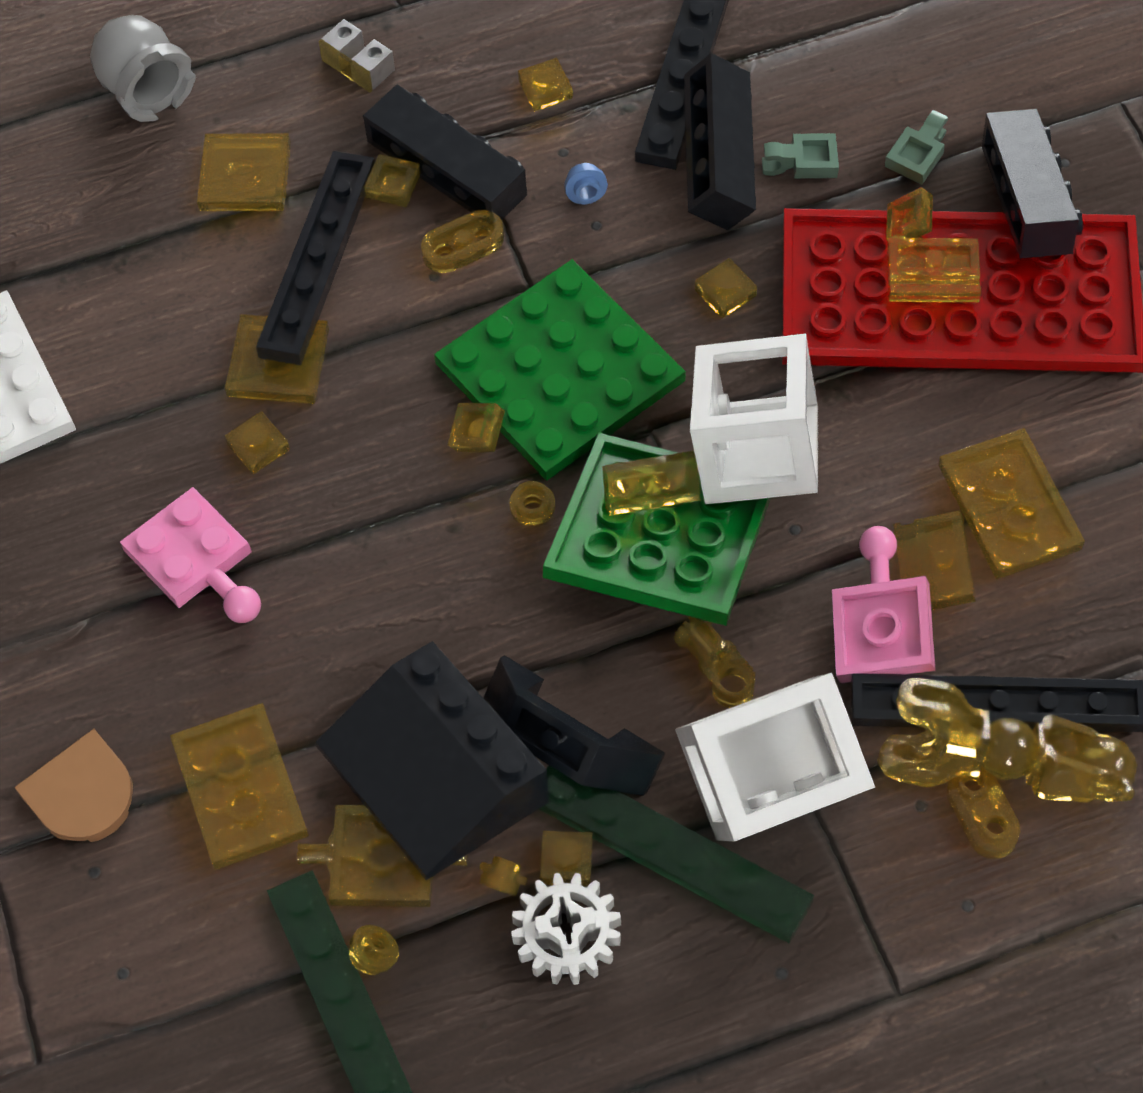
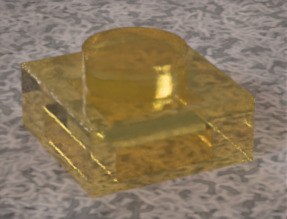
(545, 84)
(392, 180)
(910, 215)
(725, 288)
(476, 427)
(257, 442)
(567, 855)

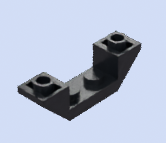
(615, 764)

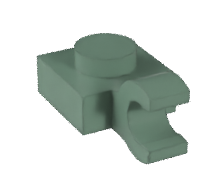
(918, 151)
(808, 154)

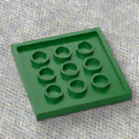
(560, 368)
(663, 557)

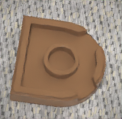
(80, 791)

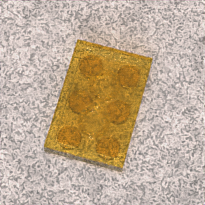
(1011, 503)
(239, 786)

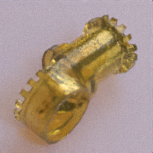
(717, 660)

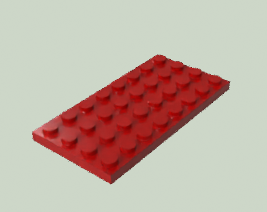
(1031, 311)

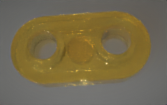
(461, 242)
(979, 809)

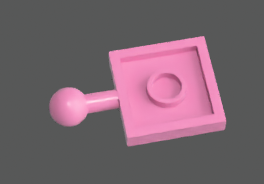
(189, 550)
(882, 623)

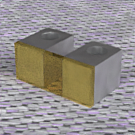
(350, 57)

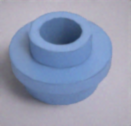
(589, 176)

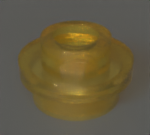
(532, 492)
(502, 875)
(373, 950)

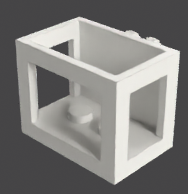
(760, 443)
(775, 758)

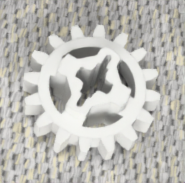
(545, 931)

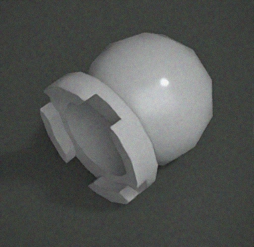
(141, 66)

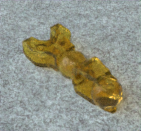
(1057, 757)

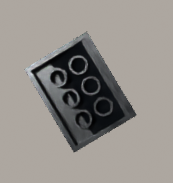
(434, 761)

